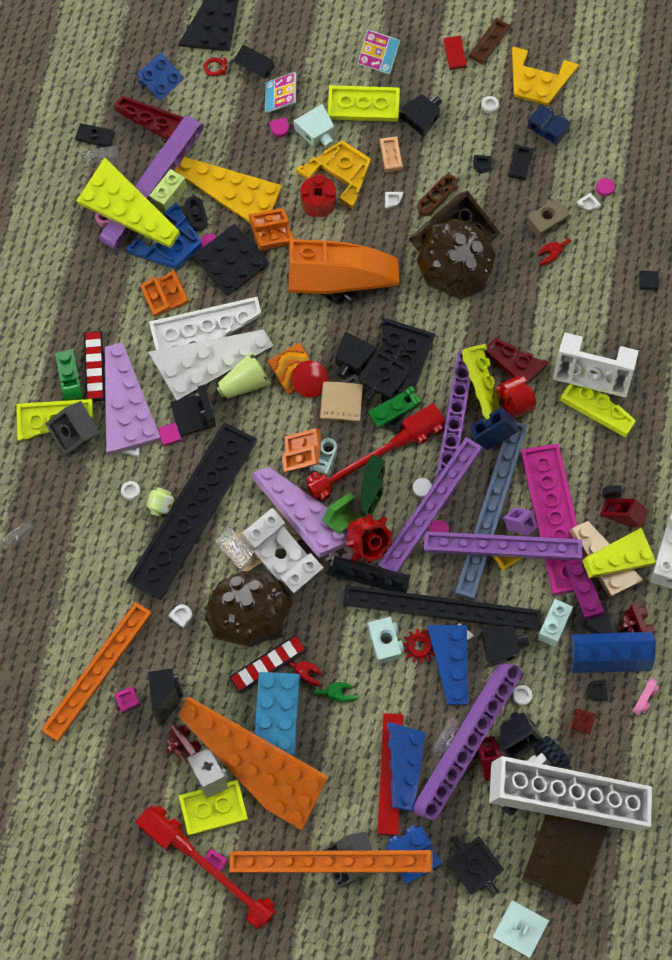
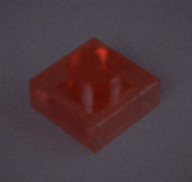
(582, 721)

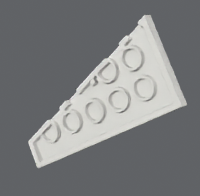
(204, 323)
(203, 361)

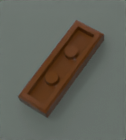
(489, 41)

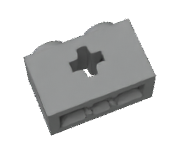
(208, 773)

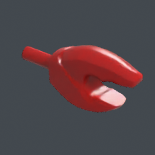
(554, 250)
(304, 669)

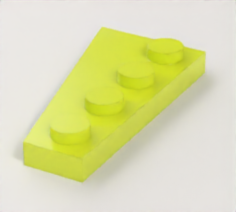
(483, 383)
(599, 408)
(622, 555)

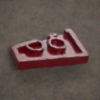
(514, 361)

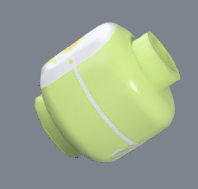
(160, 502)

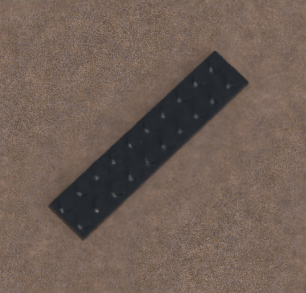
(192, 511)

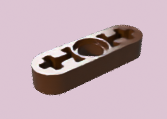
(438, 187)

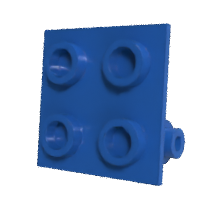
(160, 76)

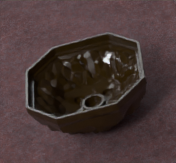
(456, 258)
(247, 608)

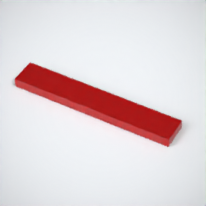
(388, 817)

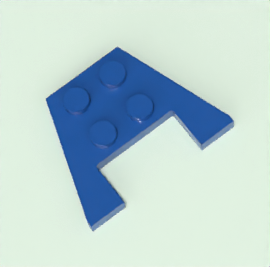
(183, 248)

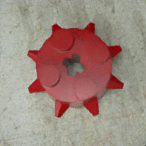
(368, 538)

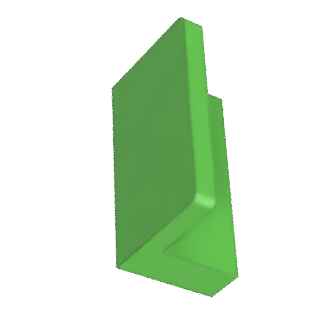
(340, 514)

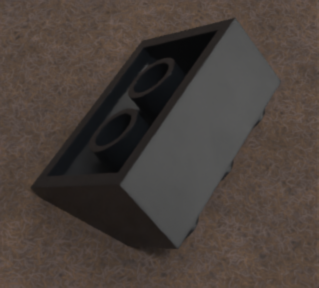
(165, 693)

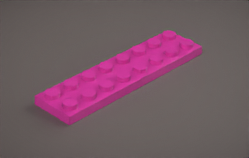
(551, 506)

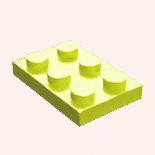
(214, 812)

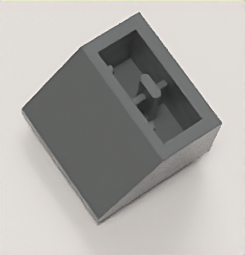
(351, 842)

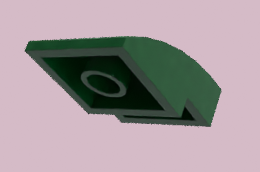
(372, 485)

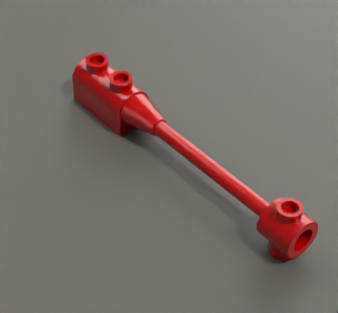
(413, 430)
(169, 834)

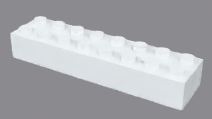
(570, 794)

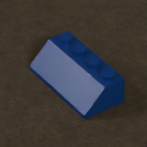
(613, 652)

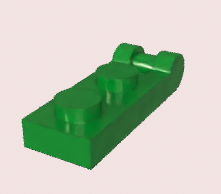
(395, 408)

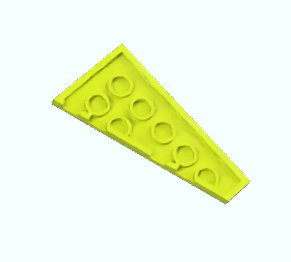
(120, 201)

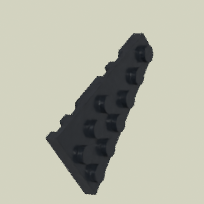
(212, 26)
(416, 350)

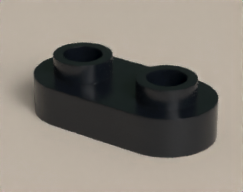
(196, 214)

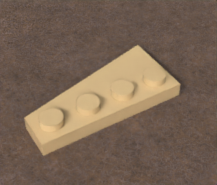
(592, 542)

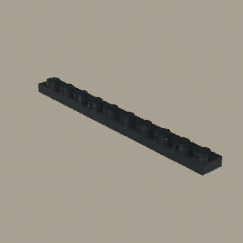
(441, 607)

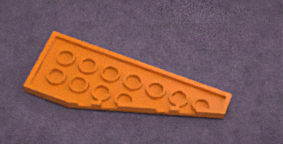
(269, 773)

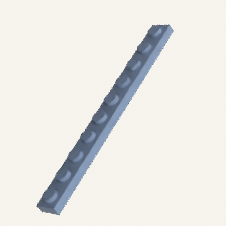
(491, 509)

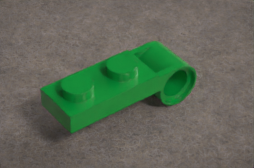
(69, 375)

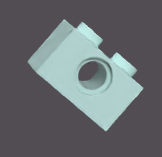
(555, 623)
(385, 628)

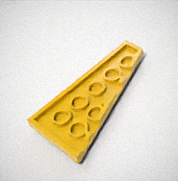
(231, 189)

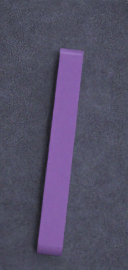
(167, 159)
(455, 418)
(467, 741)

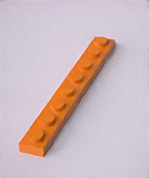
(96, 672)

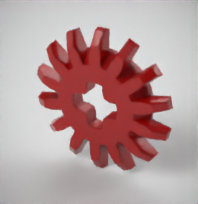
(417, 653)

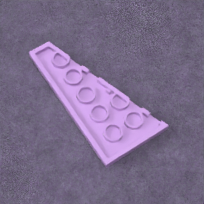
(126, 410)

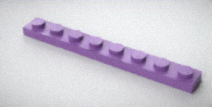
(431, 505)
(503, 545)

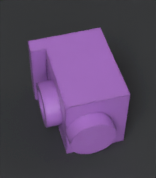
(520, 521)

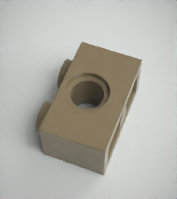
(542, 227)

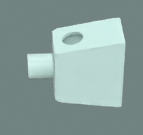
(316, 127)

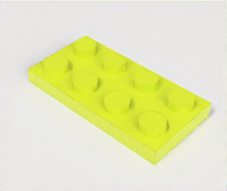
(363, 103)

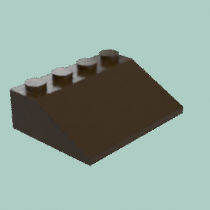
(462, 208)
(564, 856)

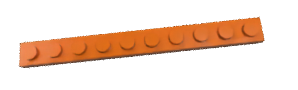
(332, 861)

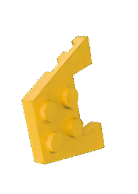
(538, 84)
(344, 164)

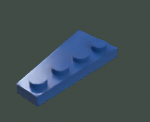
(450, 651)
(405, 763)

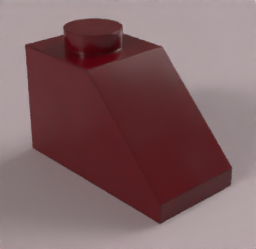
(625, 511)
(487, 754)

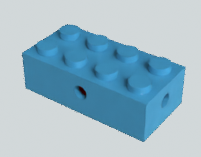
(278, 709)

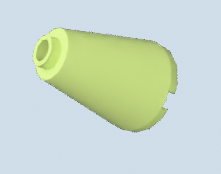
(243, 378)

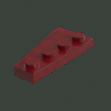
(149, 117)

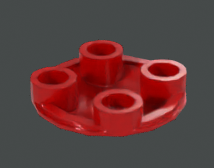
(309, 378)

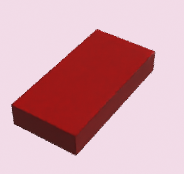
(455, 52)

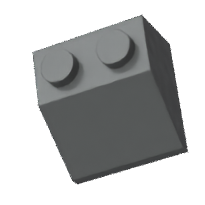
(72, 428)

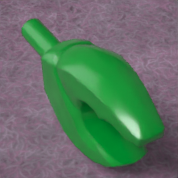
(335, 692)

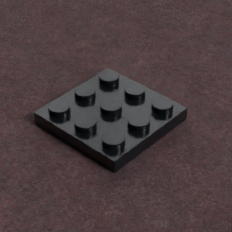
(230, 260)

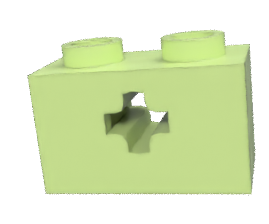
(168, 191)

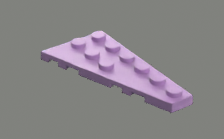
(301, 512)

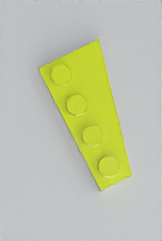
(33, 416)

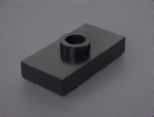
(94, 135)

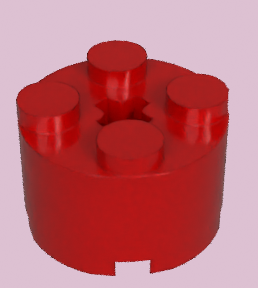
(318, 196)
(516, 396)

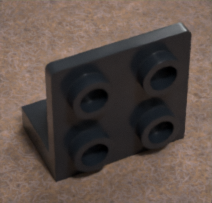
(193, 412)

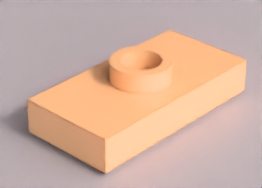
(391, 154)

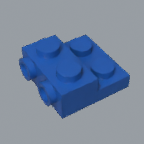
(413, 840)

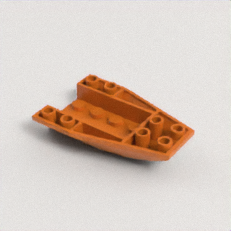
(338, 267)

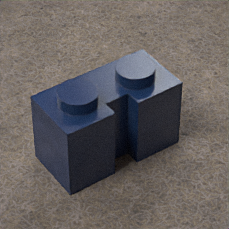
(548, 125)
(495, 429)

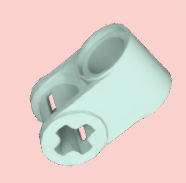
(326, 458)

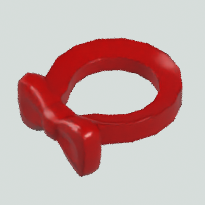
(222, 71)

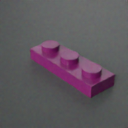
(584, 590)

